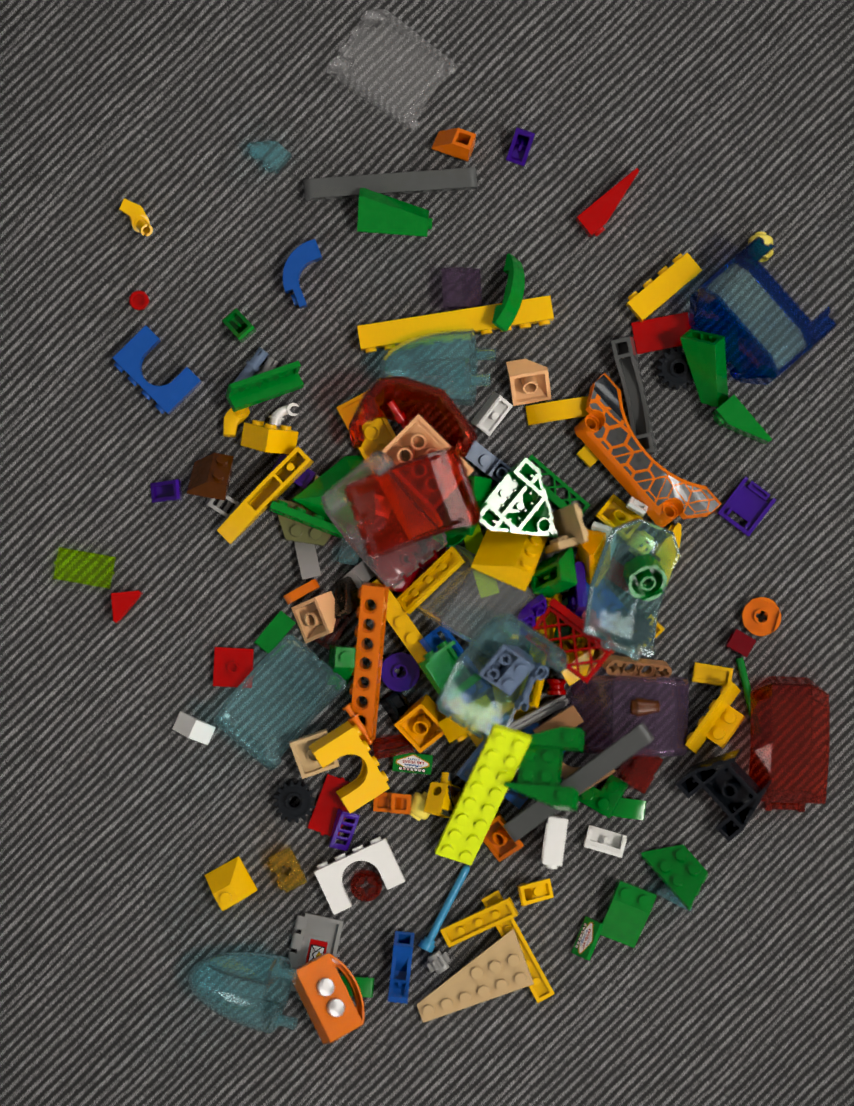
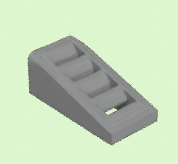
(209, 502)

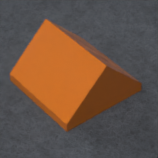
(499, 840)

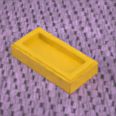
(711, 674)

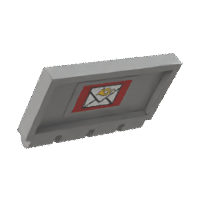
(318, 937)

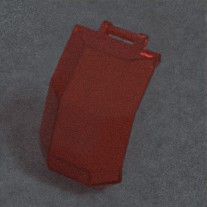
(790, 741)

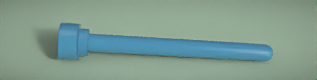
(428, 942)

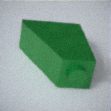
(342, 660)

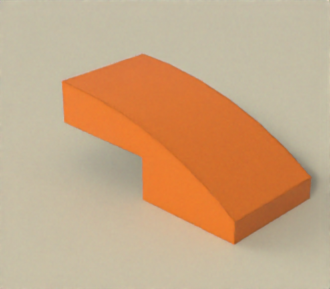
(393, 803)

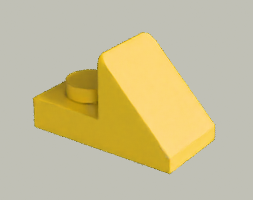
(535, 891)

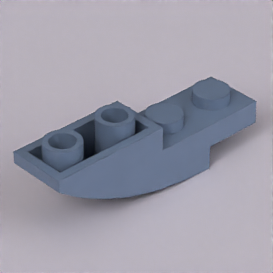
(487, 462)

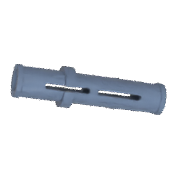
(252, 365)

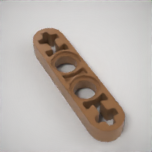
(622, 661)

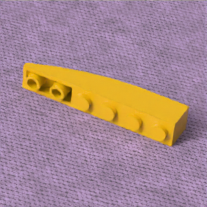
(267, 491)

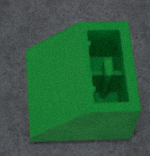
(555, 574)

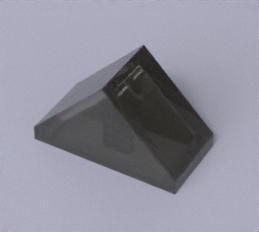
(345, 597)

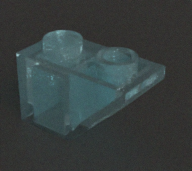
(270, 153)

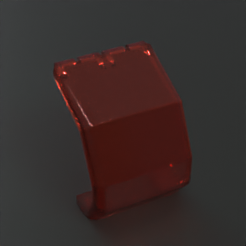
(414, 399)
(413, 501)

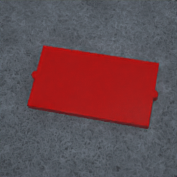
(660, 332)
(327, 806)

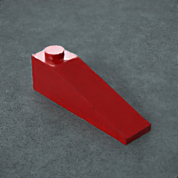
(599, 213)

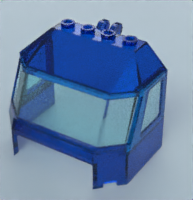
(756, 316)

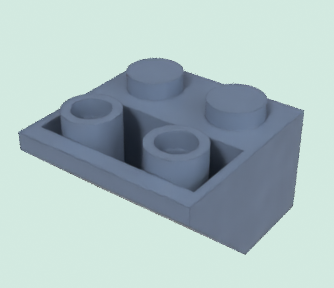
(508, 668)

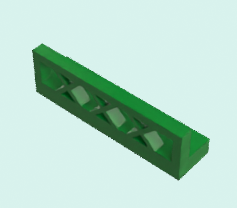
(264, 386)
(552, 496)

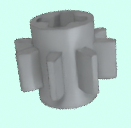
(438, 962)

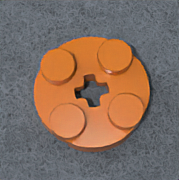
(755, 607)

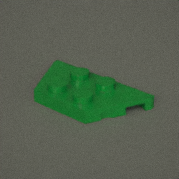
(678, 871)

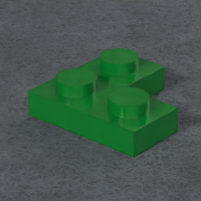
(606, 799)

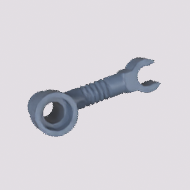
(539, 672)

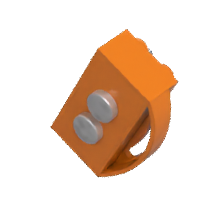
(328, 998)

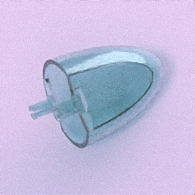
(442, 360)
(246, 988)

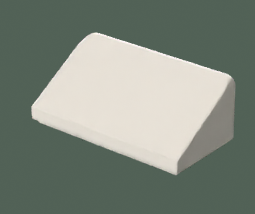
(491, 413)

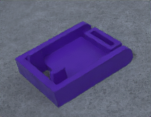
(747, 503)
(578, 594)

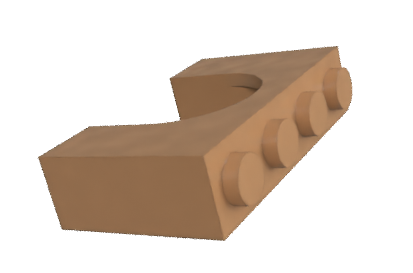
(566, 718)

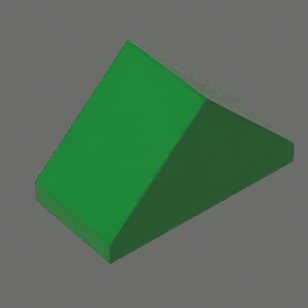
(239, 325)

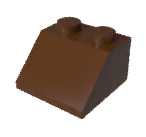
(211, 476)

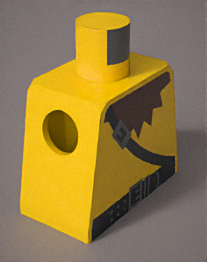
(442, 796)

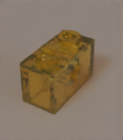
(287, 858)

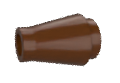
(643, 706)

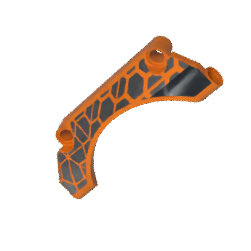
(617, 448)

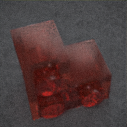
(641, 771)

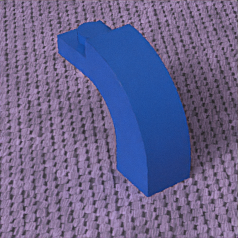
(297, 261)
(401, 967)

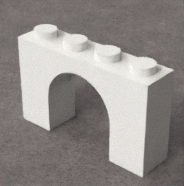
(376, 853)

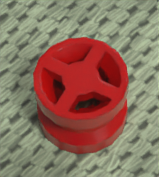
(556, 687)

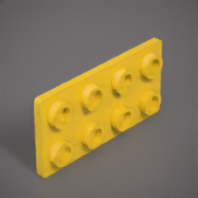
(719, 722)

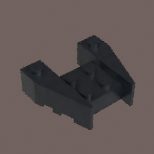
(728, 787)

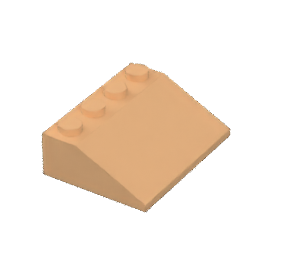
(417, 440)

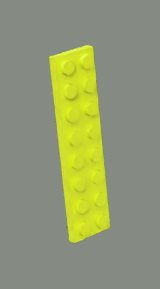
(482, 794)

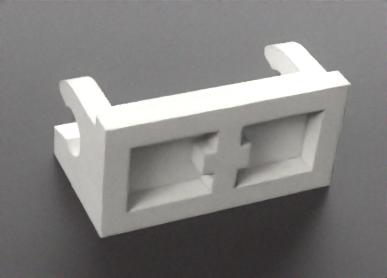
(605, 841)

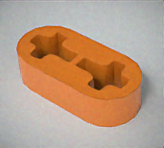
(301, 591)

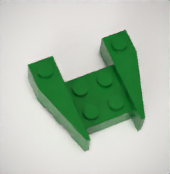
(542, 767)

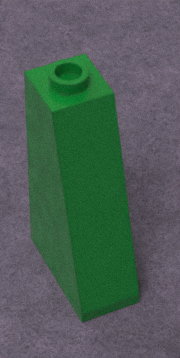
(390, 216)
(707, 364)

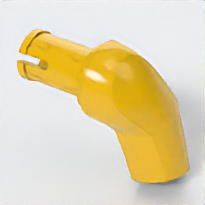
(137, 216)
(232, 420)

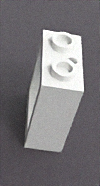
(554, 841)

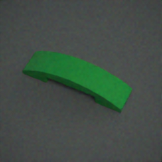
(507, 311)

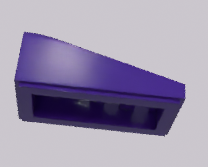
(354, 817)

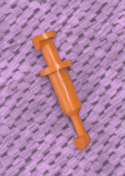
(355, 719)

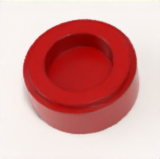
(139, 300)

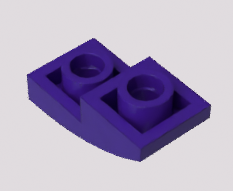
(532, 610)

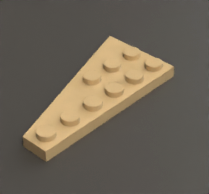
(487, 976)

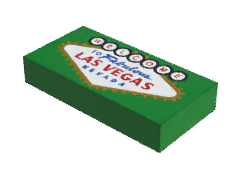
(413, 763)
(587, 938)

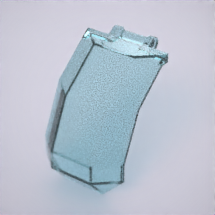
(611, 610)

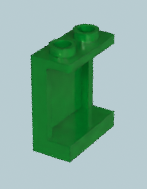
(439, 664)

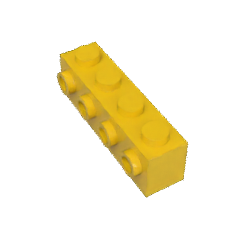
(663, 287)

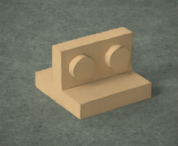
(305, 759)

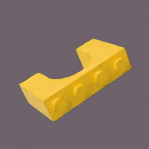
(370, 780)

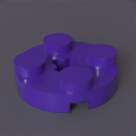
(409, 666)

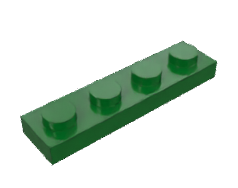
(299, 515)

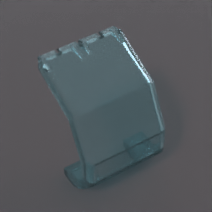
(474, 699)
(278, 700)

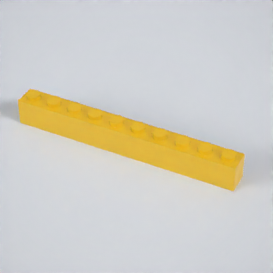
(393, 332)
(409, 636)

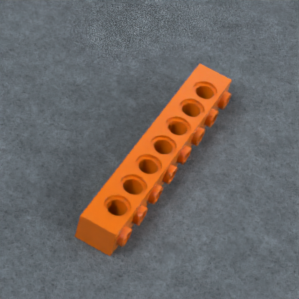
(379, 594)

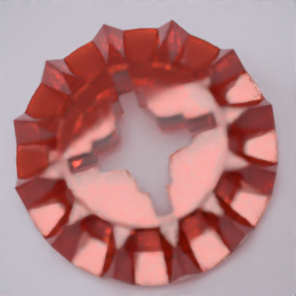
(359, 879)

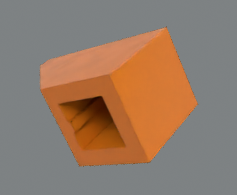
(455, 143)

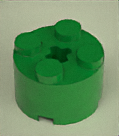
(644, 577)

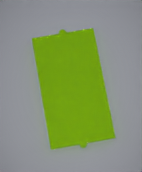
(84, 567)

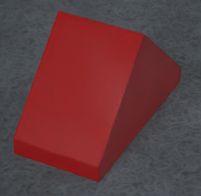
(122, 603)

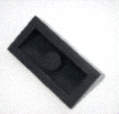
(395, 706)

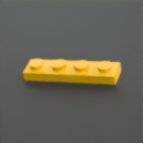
(430, 580)
(479, 922)

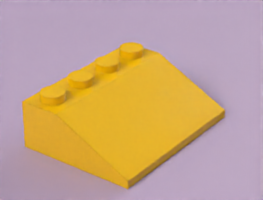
(509, 557)

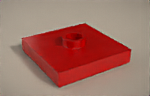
(232, 666)

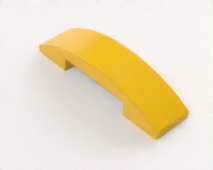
(556, 410)

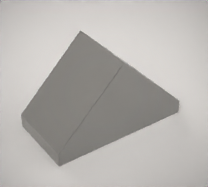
(360, 574)

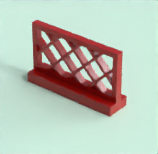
(577, 625)

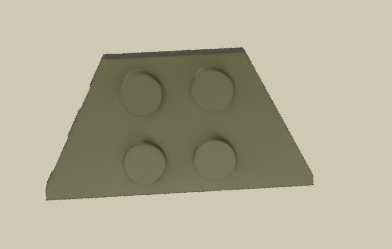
(299, 532)

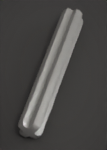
(539, 713)

